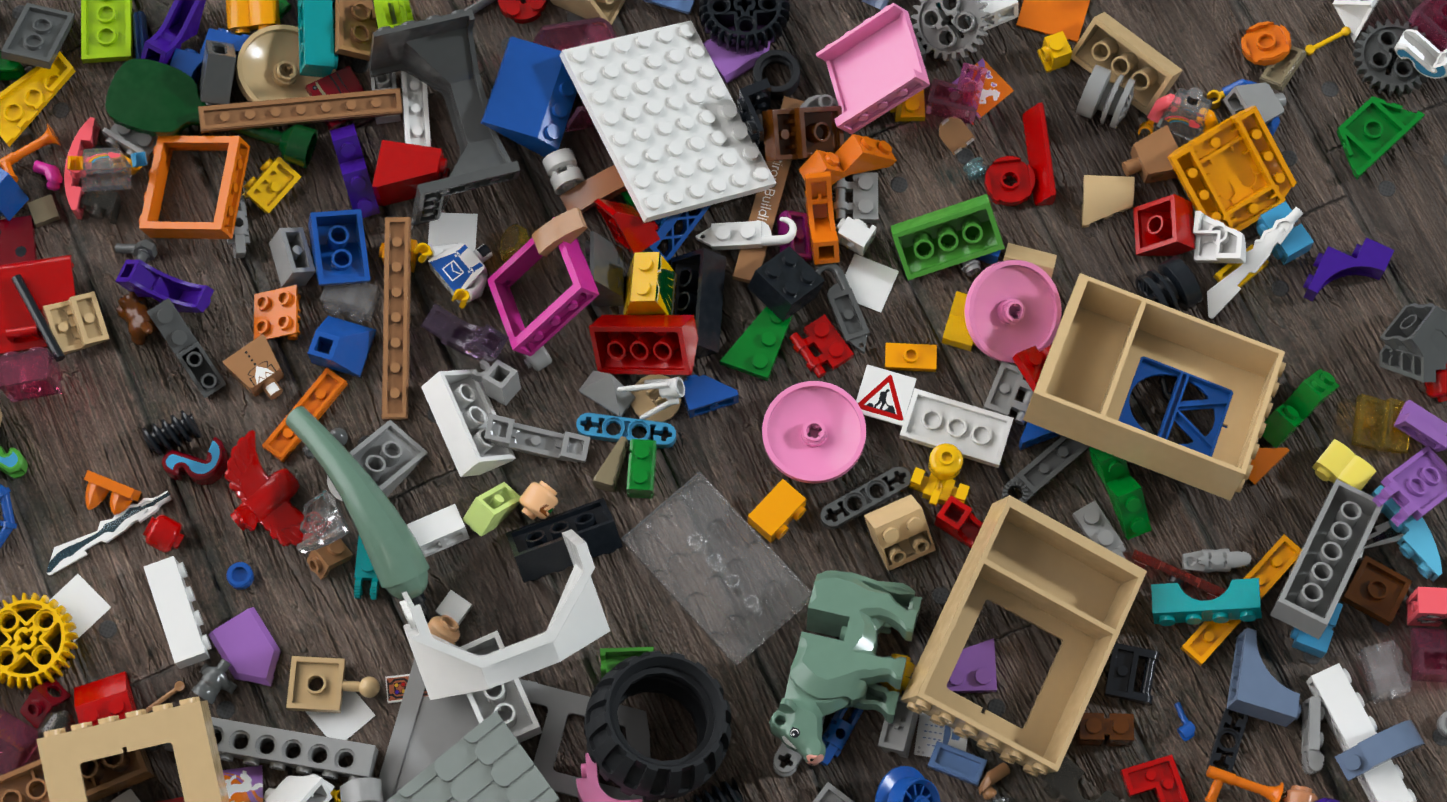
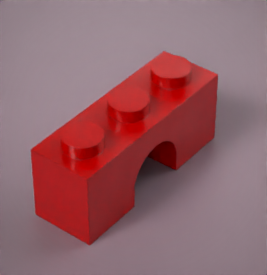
(958, 521)

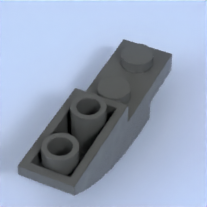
(186, 348)

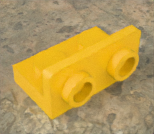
(271, 184)

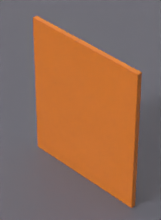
(1054, 16)

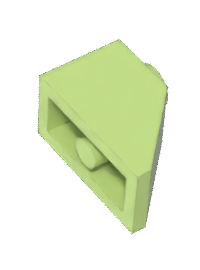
(491, 508)

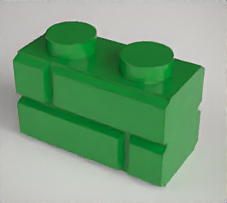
(641, 468)

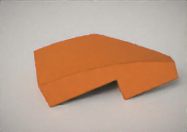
(1264, 461)

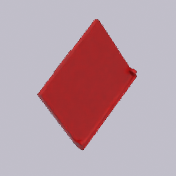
(49, 283)

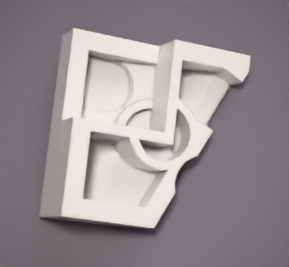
(1217, 241)

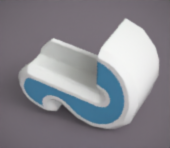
(1423, 54)

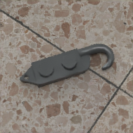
(846, 309)

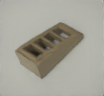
(609, 473)

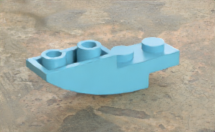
(1416, 542)

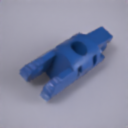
(835, 744)

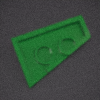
(758, 346)

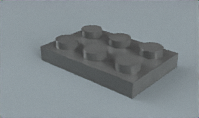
(38, 36)

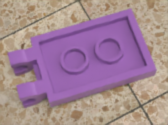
(1415, 486)

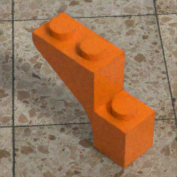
(853, 157)

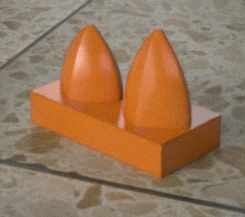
(99, 487)

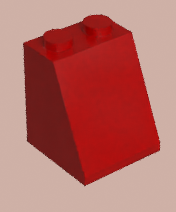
(403, 168)

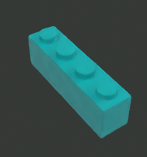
(316, 37)

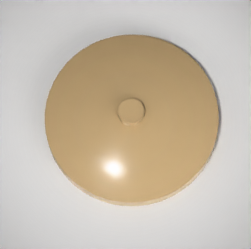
(270, 65)

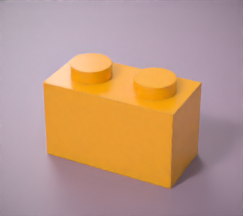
(777, 511)

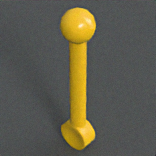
(1345, 31)

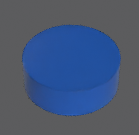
(240, 575)

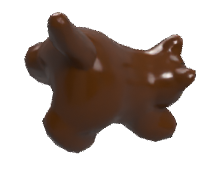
(134, 312)

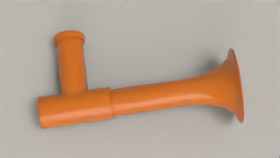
(47, 138)
(1220, 776)

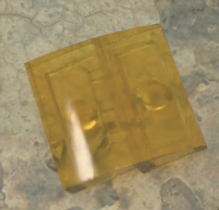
(1375, 425)

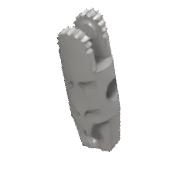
(241, 231)
(1215, 560)

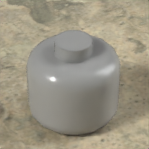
(539, 359)

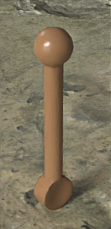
(179, 687)

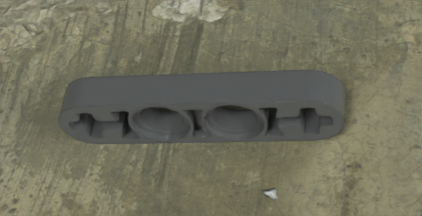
(863, 494)

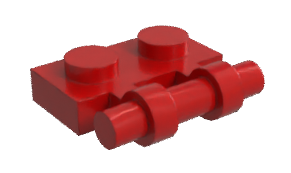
(827, 341)

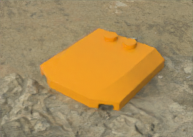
(1234, 170)

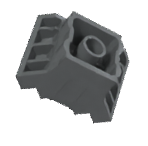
(1416, 342)

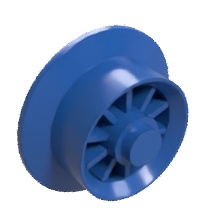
(906, 785)

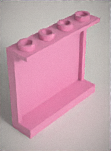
(875, 67)

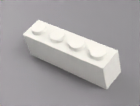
(177, 612)

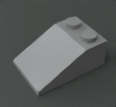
(388, 456)

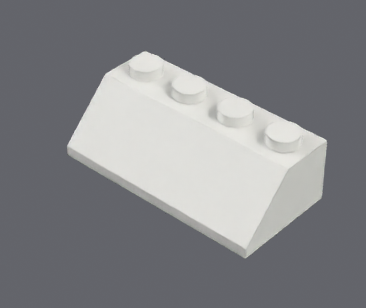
(462, 417)

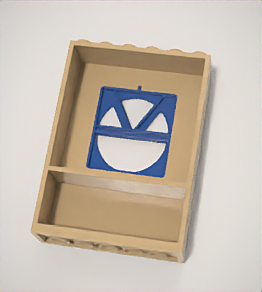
(1117, 340)

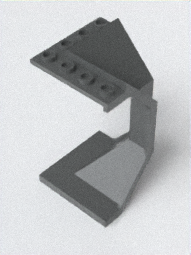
(445, 58)

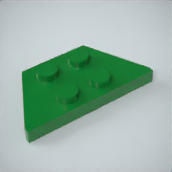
(1374, 132)

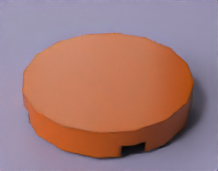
(1266, 43)

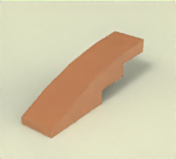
(603, 186)

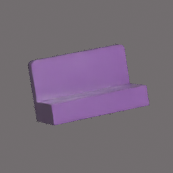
(1422, 426)

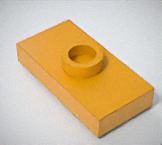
(910, 357)

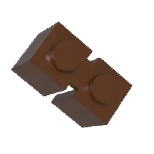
(1116, 725)

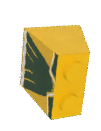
(649, 285)

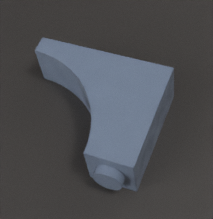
(1255, 690)

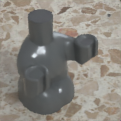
(213, 681)

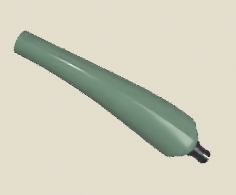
(383, 531)

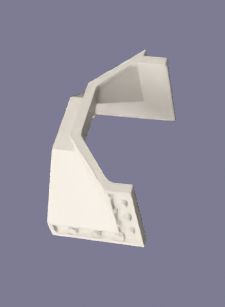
(575, 624)

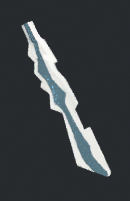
(107, 531)

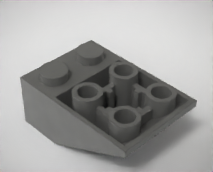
(607, 269)

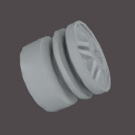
(1106, 96)

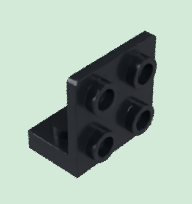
(751, 102)

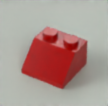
(627, 225)
(1164, 227)
(104, 699)

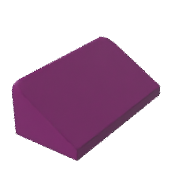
(801, 242)

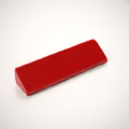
(1039, 155)

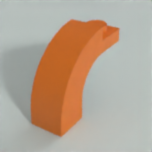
(821, 218)

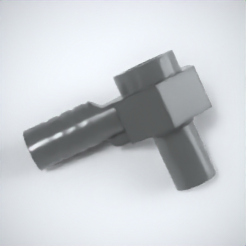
(143, 250)

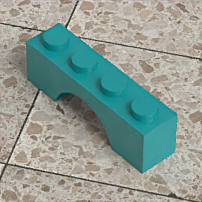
(1238, 602)

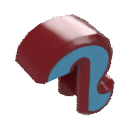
(199, 470)

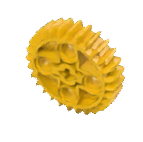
(40, 638)

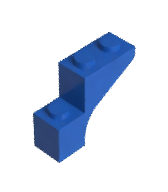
(191, 62)

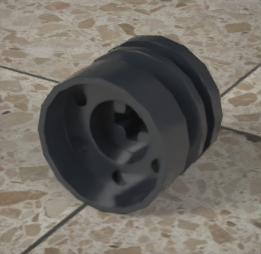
(1171, 285)

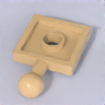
(330, 696)

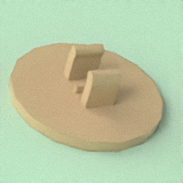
(649, 399)

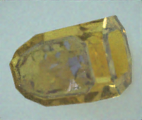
(512, 241)

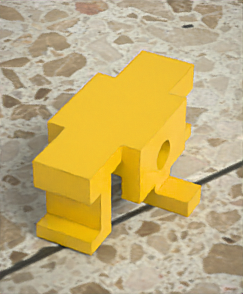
(937, 490)

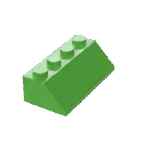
(947, 237)

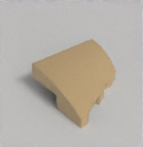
(1105, 197)

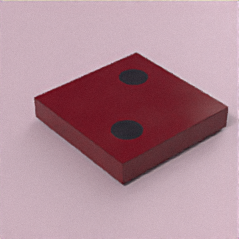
(17, 240)

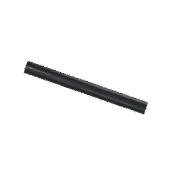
(38, 318)

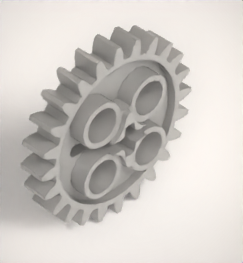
(934, 35)

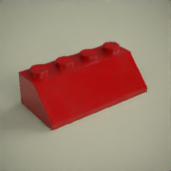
(644, 344)

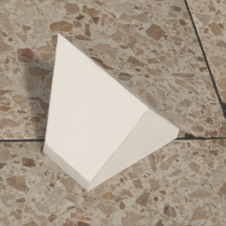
(1354, 13)

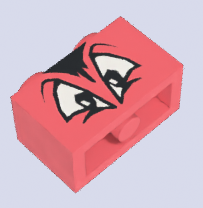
(1427, 607)

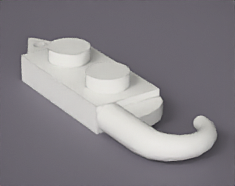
(745, 235)

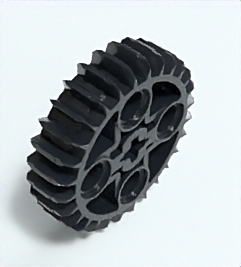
(716, 22)

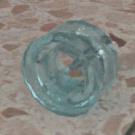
(975, 168)

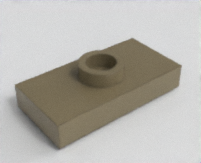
(1280, 73)

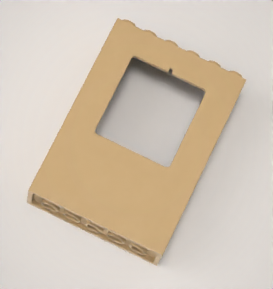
(1052, 582)
(184, 726)

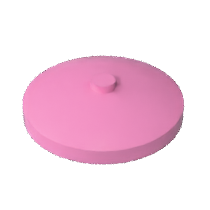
(1012, 309)
(814, 432)

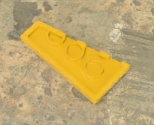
(29, 95)

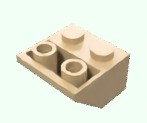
(900, 532)

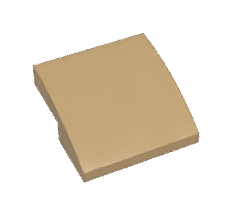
(76, 322)

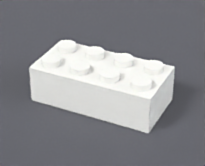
(506, 699)

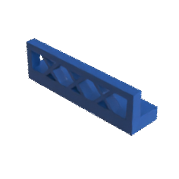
(666, 225)

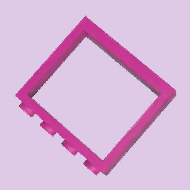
(558, 313)

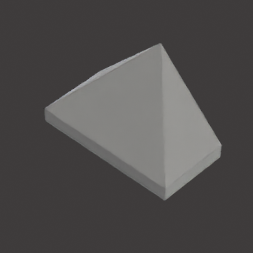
(602, 390)

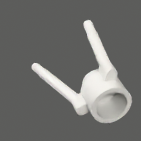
(670, 389)

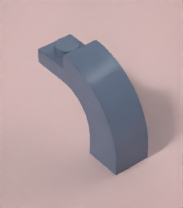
(1379, 749)

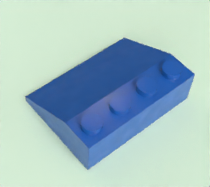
(531, 97)

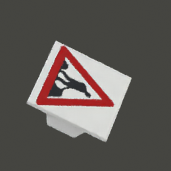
(885, 394)

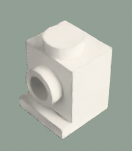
(855, 234)

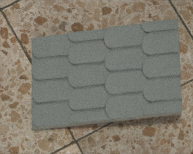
(480, 768)

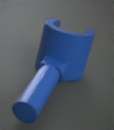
(1187, 730)

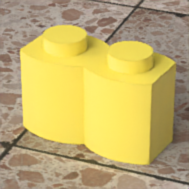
(1342, 464)

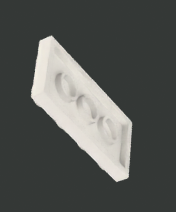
(973, 430)

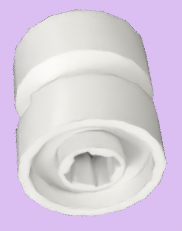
(562, 169)

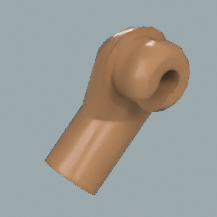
(990, 778)

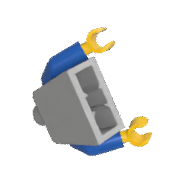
(1247, 93)

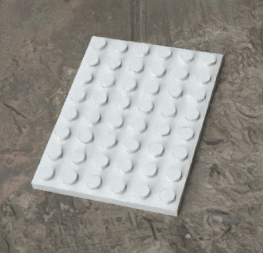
(667, 120)

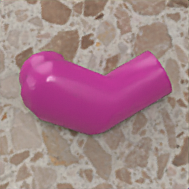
(51, 173)

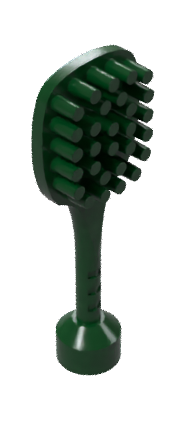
(166, 101)

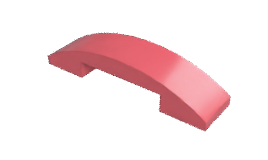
(85, 139)

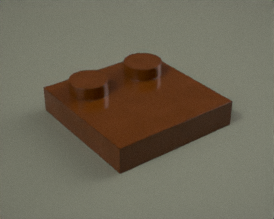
(1376, 590)

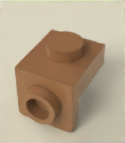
(328, 557)

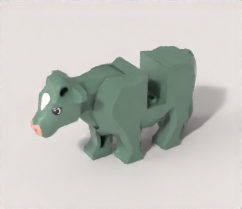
(845, 671)

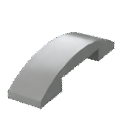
(535, 440)

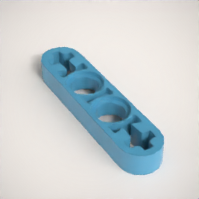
(627, 426)

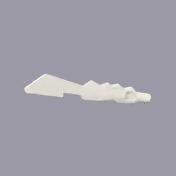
(1227, 288)

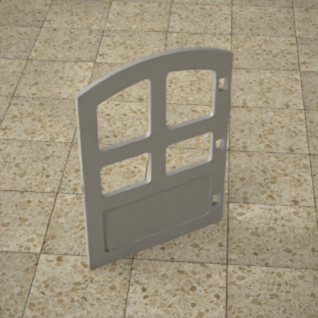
(432, 727)

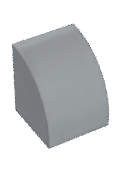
(362, 790)

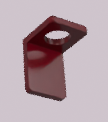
(41, 702)

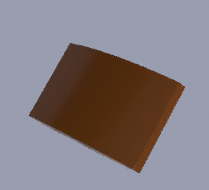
(800, 132)

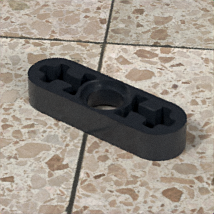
(1240, 725)

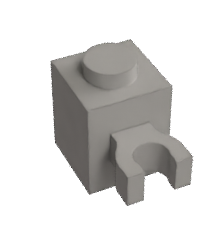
(499, 380)

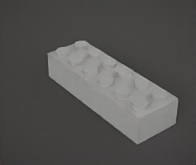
(1327, 559)

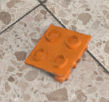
(277, 313)

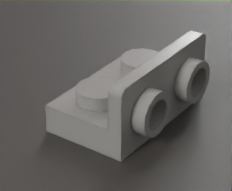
(130, 140)

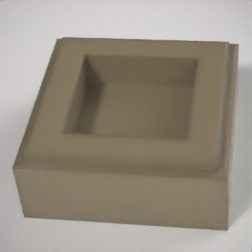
(44, 210)

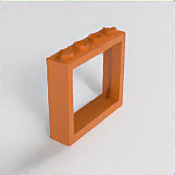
(229, 192)

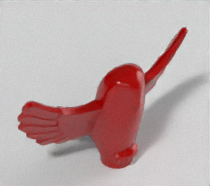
(262, 496)

